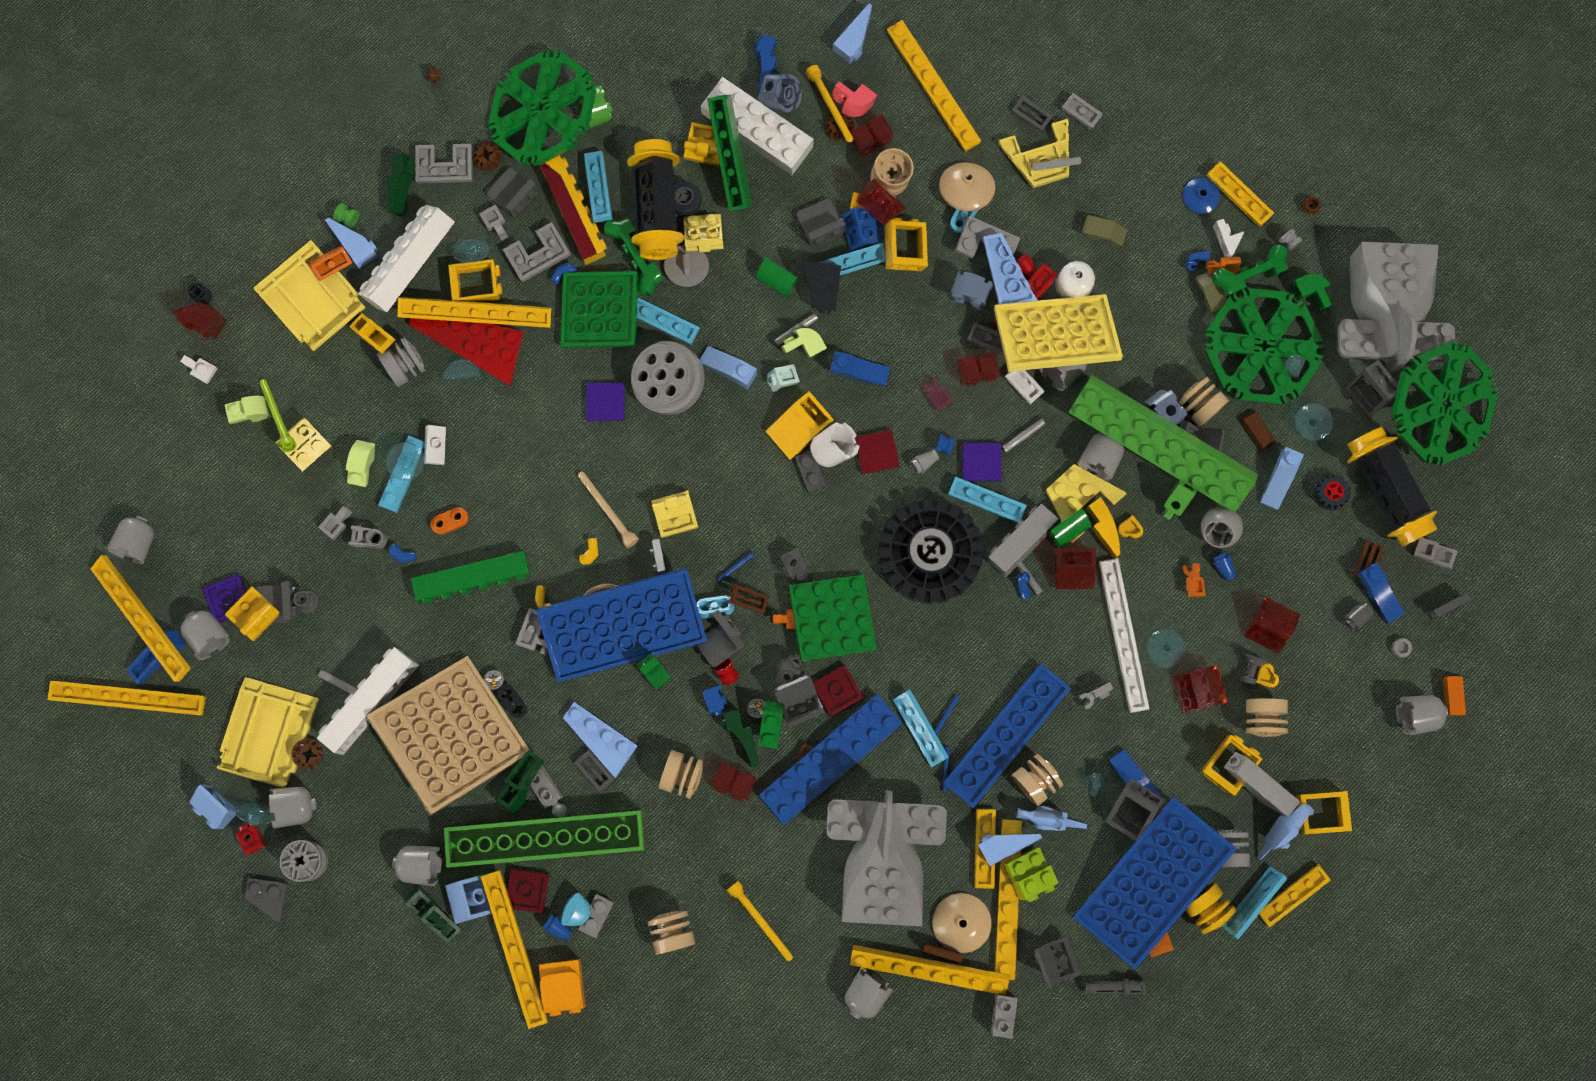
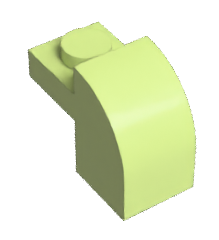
(808, 339)
(248, 408)
(359, 461)

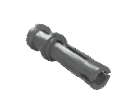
(1124, 987)

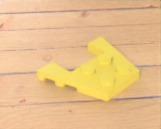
(1053, 151)
(1076, 489)

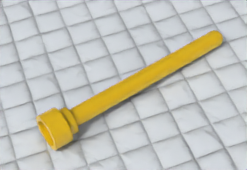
(814, 74)
(737, 892)

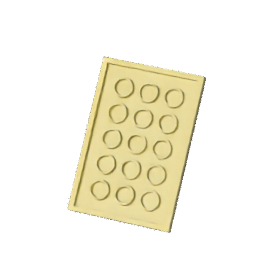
(1057, 332)

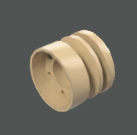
(896, 163)
(1203, 401)
(1267, 717)
(681, 774)
(1037, 780)
(671, 932)

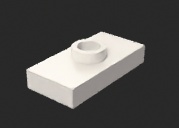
(1025, 385)
(434, 445)

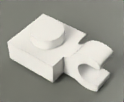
(201, 369)

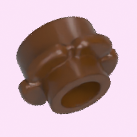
(433, 74)
(1306, 204)

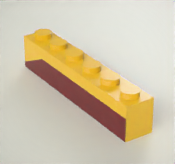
(572, 209)

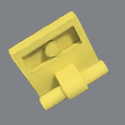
(703, 233)
(309, 444)
(674, 514)

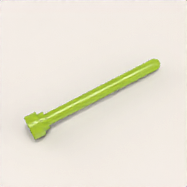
(286, 442)

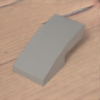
(1435, 553)

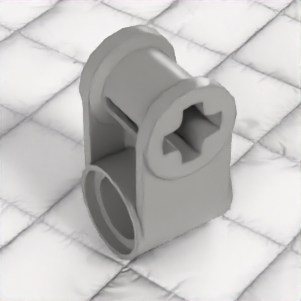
(363, 537)

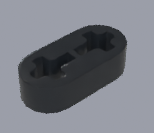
(509, 704)

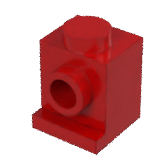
(257, 841)

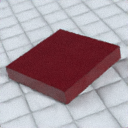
(877, 452)
(837, 690)
(527, 890)

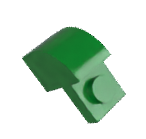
(1314, 286)
(654, 671)

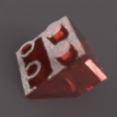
(880, 202)
(201, 319)
(1075, 568)
(1272, 625)
(1200, 689)

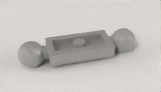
(548, 793)

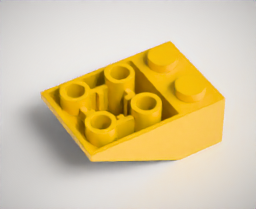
(799, 425)

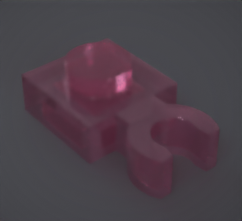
(939, 396)

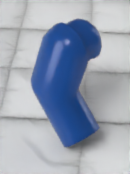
(1195, 258)
(565, 268)
(396, 553)
(1022, 579)

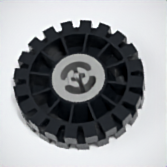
(952, 571)

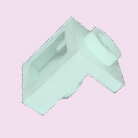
(782, 377)

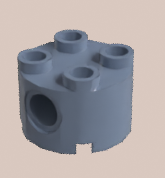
(780, 92)
(971, 289)
(1165, 405)

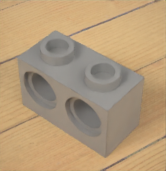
(1003, 1016)

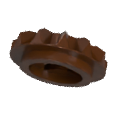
(831, 129)
(481, 162)
(303, 746)

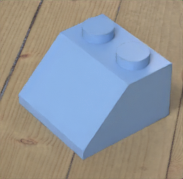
(212, 806)
(468, 899)

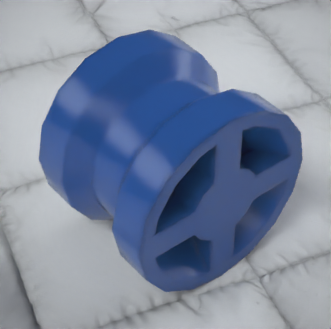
(945, 444)

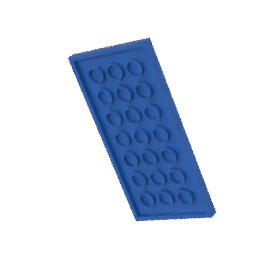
(621, 625)
(1154, 882)

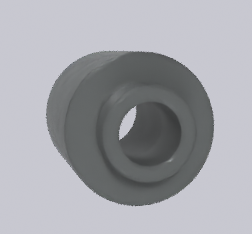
(1358, 616)

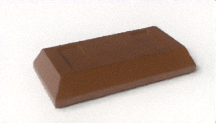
(1258, 431)

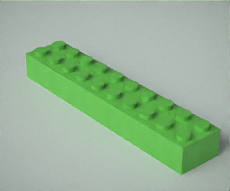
(1163, 443)
(544, 839)

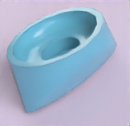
(575, 911)

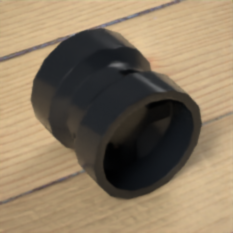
(203, 296)

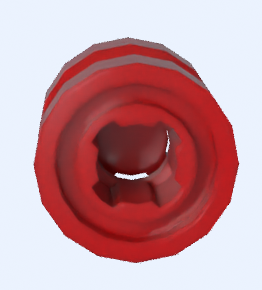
(726, 672)

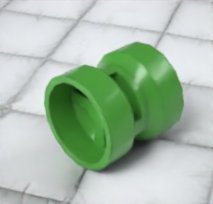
(346, 215)

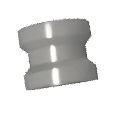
(1290, 240)

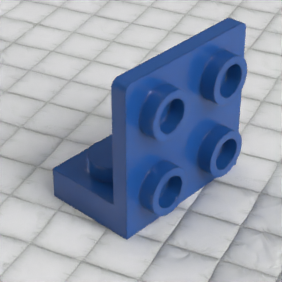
(862, 229)

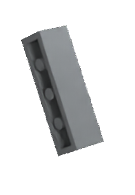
(1022, 540)

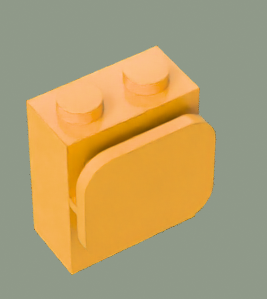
(562, 987)

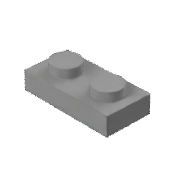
(1082, 111)
(599, 911)

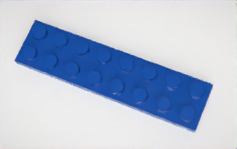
(1006, 736)
(830, 759)

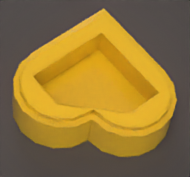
(1131, 528)
(1266, 676)

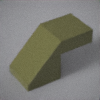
(1104, 229)
(1213, 295)

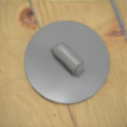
(687, 267)

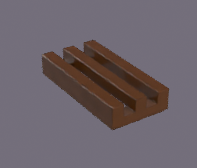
(1374, 547)
(734, 595)
(942, 952)

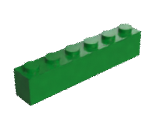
(729, 152)
(470, 577)

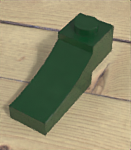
(398, 183)
(733, 723)
(519, 781)
(431, 914)

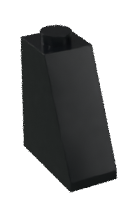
(823, 284)

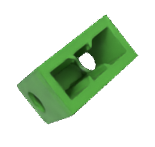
(1178, 499)

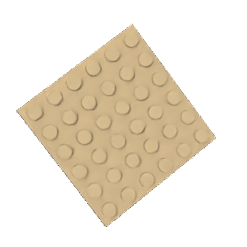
(448, 735)

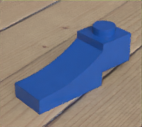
(764, 51)
(859, 369)
(1380, 592)
(147, 663)
(1128, 770)

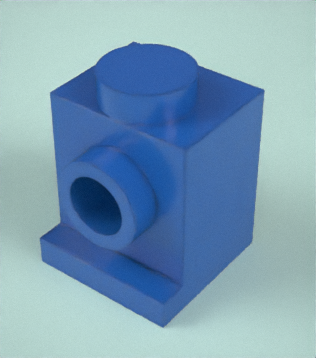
(714, 700)

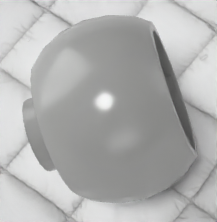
(1218, 523)

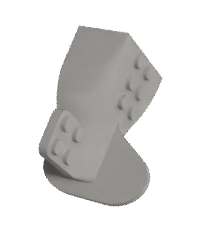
(1391, 297)
(883, 869)

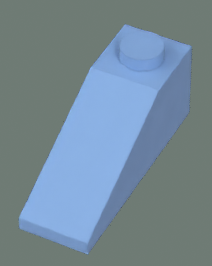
(851, 41)
(355, 244)
(729, 367)
(1281, 477)
(1002, 846)

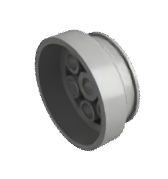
(687, 388)

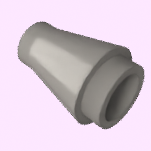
(924, 461)

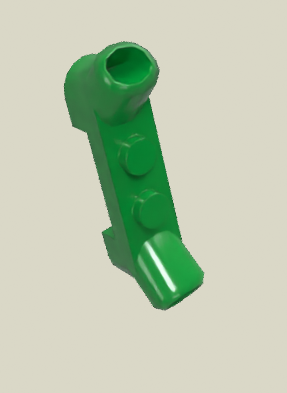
(649, 273)
(1233, 282)

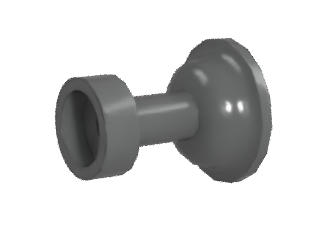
(306, 601)
(1254, 662)

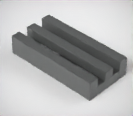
(1037, 109)
(1449, 605)
(595, 784)

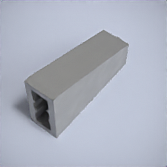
(1261, 784)

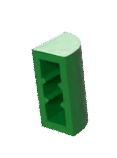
(776, 278)
(1070, 528)

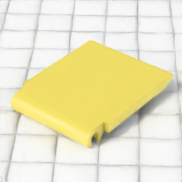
(306, 305)
(264, 731)

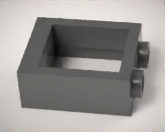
(1380, 380)
(1135, 792)

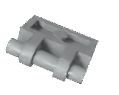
(530, 633)

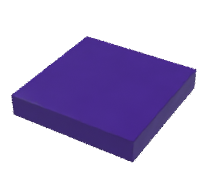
(605, 402)
(982, 462)
(223, 596)

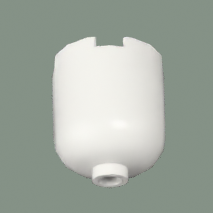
(1072, 285)
(834, 445)

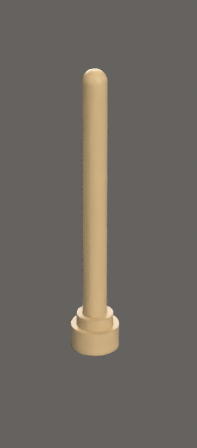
(628, 537)

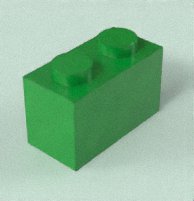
(771, 724)

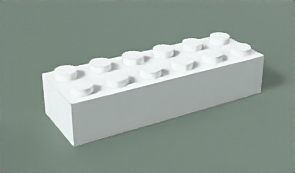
(764, 129)
(406, 257)
(371, 694)

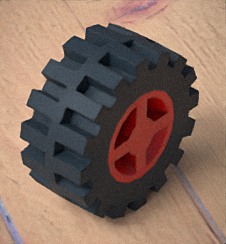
(1337, 487)

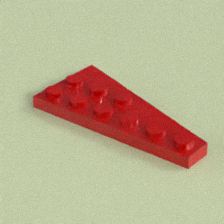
(483, 344)

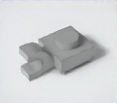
(493, 220)
(333, 524)
(1101, 692)

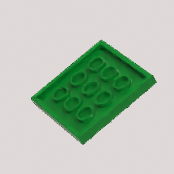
(599, 309)
(832, 618)

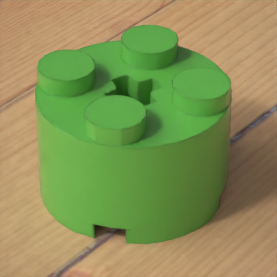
(601, 109)

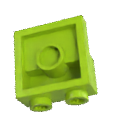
(1031, 875)

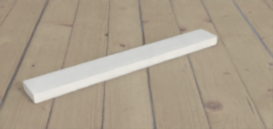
(1123, 635)

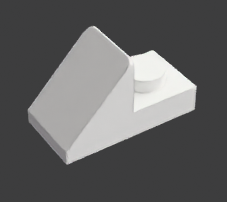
(1227, 242)

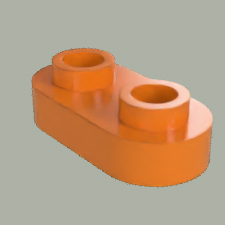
(449, 521)

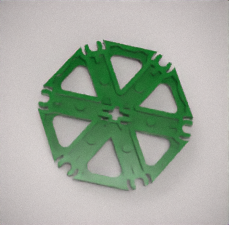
(551, 115)
(1254, 355)
(1433, 410)

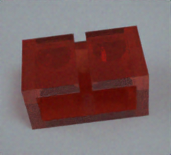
(868, 138)
(976, 370)
(734, 782)

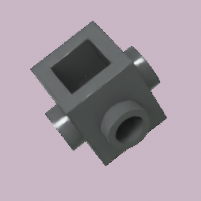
(796, 564)
(790, 670)

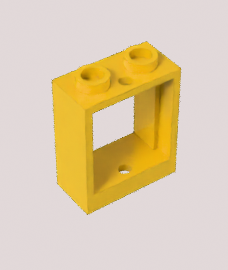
(903, 263)
(457, 269)
(1217, 779)
(1343, 812)

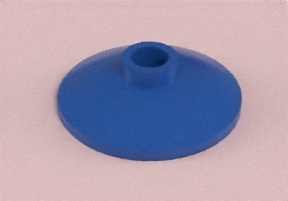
(1198, 203)

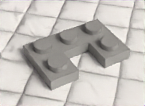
(443, 172)
(973, 233)
(552, 253)

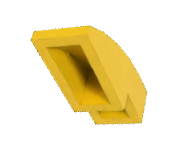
(372, 333)
(1105, 527)

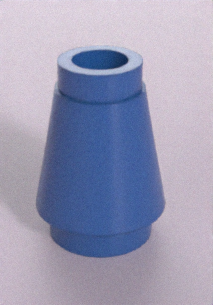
(1224, 565)
(554, 927)

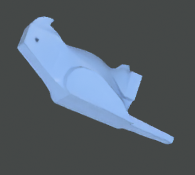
(1049, 819)
(1285, 830)

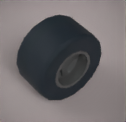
(686, 191)

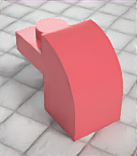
(856, 102)

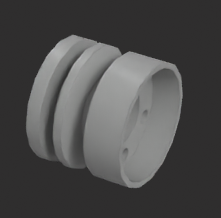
(401, 361)
(314, 857)
(1238, 858)

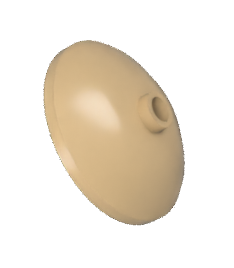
(964, 193)
(951, 912)

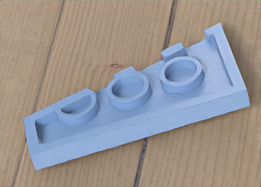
(1006, 273)
(602, 740)

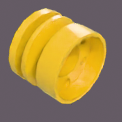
(1211, 911)

